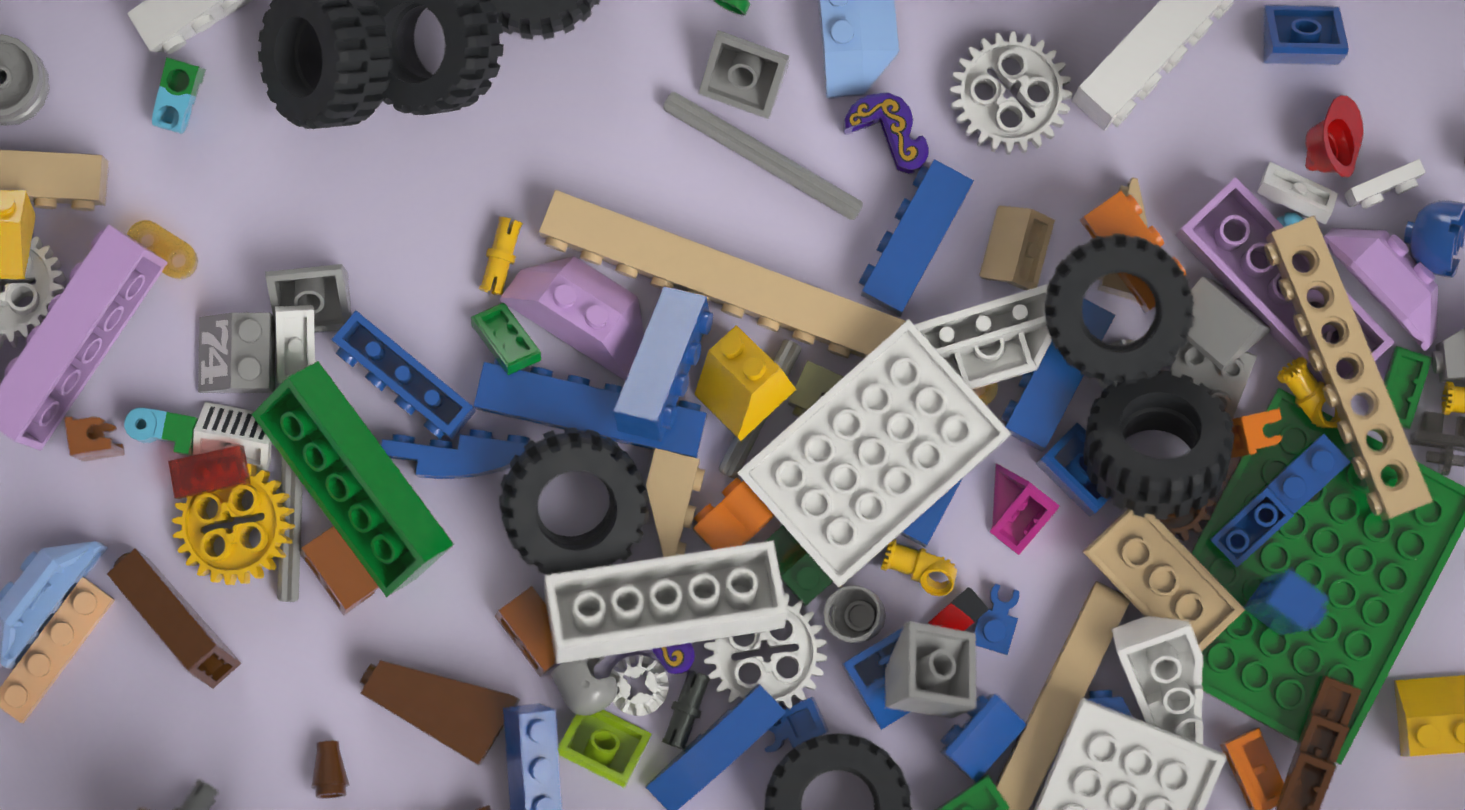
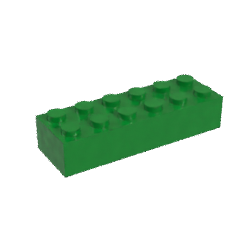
(352, 478)

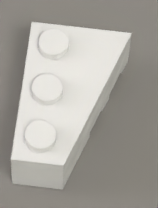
(169, 23)

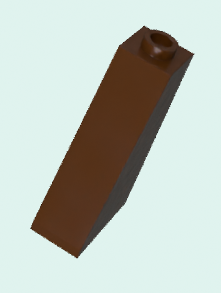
(173, 619)
(446, 709)

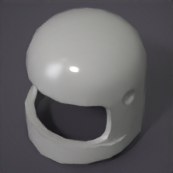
(865, 618)
(581, 689)

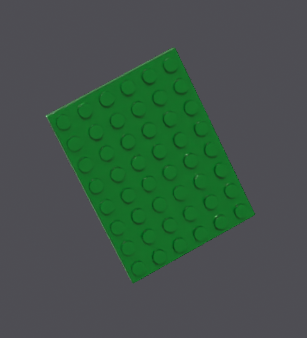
(1365, 566)

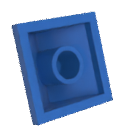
(1304, 35)
(1067, 469)

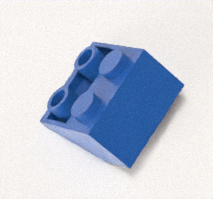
(868, 677)
(982, 737)

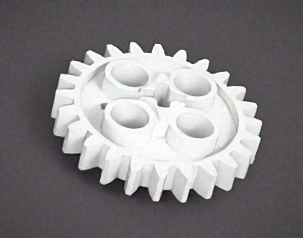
(1036, 70)
(21, 320)
(778, 687)

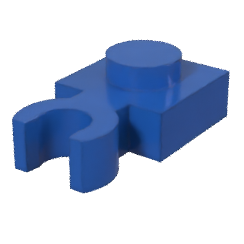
(995, 627)
(798, 725)

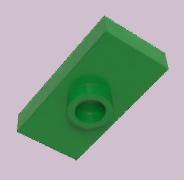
(506, 338)
(1405, 382)

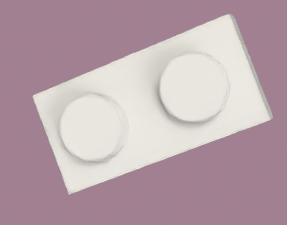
(1371, 191)
(1297, 193)
(294, 339)

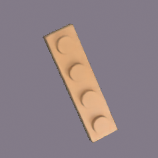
(53, 649)

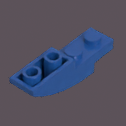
(475, 455)
(1280, 500)

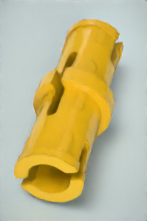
(500, 256)

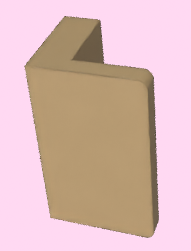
(1017, 247)

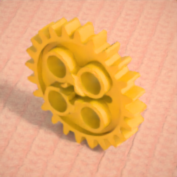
(239, 555)

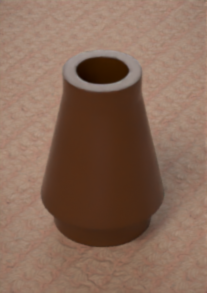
(329, 771)

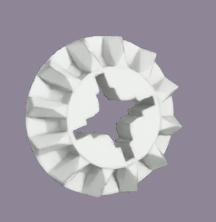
(656, 681)

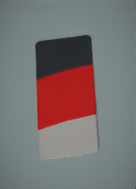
(960, 612)

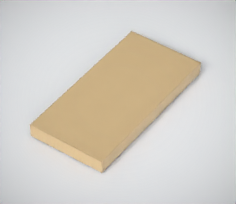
(1162, 576)

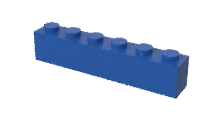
(575, 404)

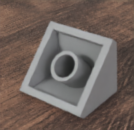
(743, 74)
(317, 286)
(1222, 324)

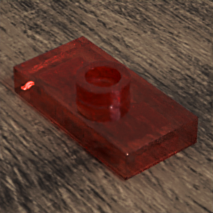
(209, 472)

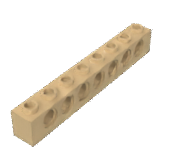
(1306, 239)

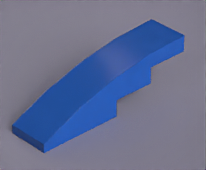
(715, 749)

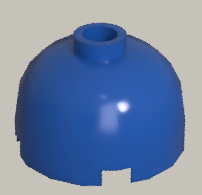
(1437, 236)

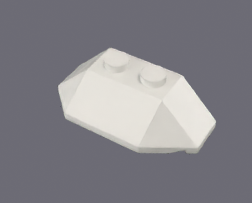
(993, 338)

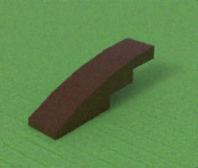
(1319, 746)

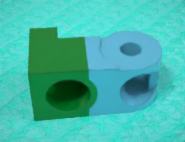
(176, 95)
(152, 425)

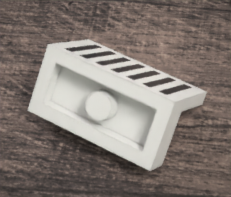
(228, 427)

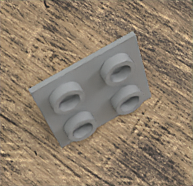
(1225, 384)

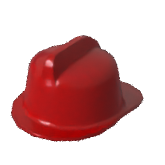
(1336, 140)

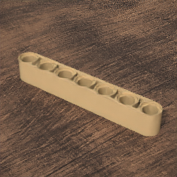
(1061, 696)

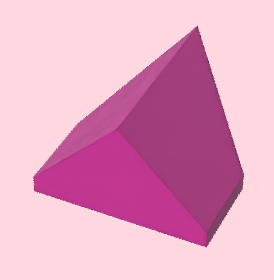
(1018, 509)

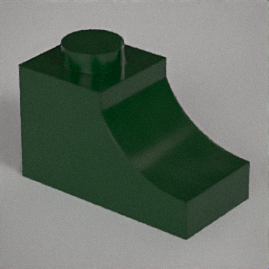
(798, 568)

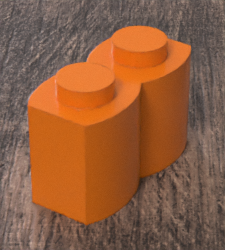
(733, 519)

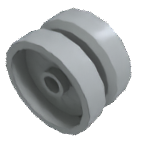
(25, 84)

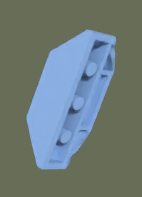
(856, 43)
(39, 593)

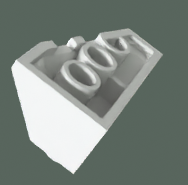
(1164, 673)

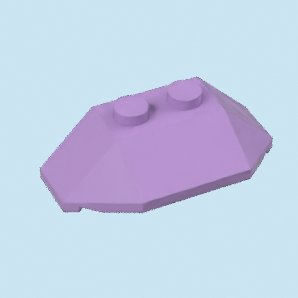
(1390, 277)
(581, 310)

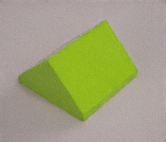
(604, 745)

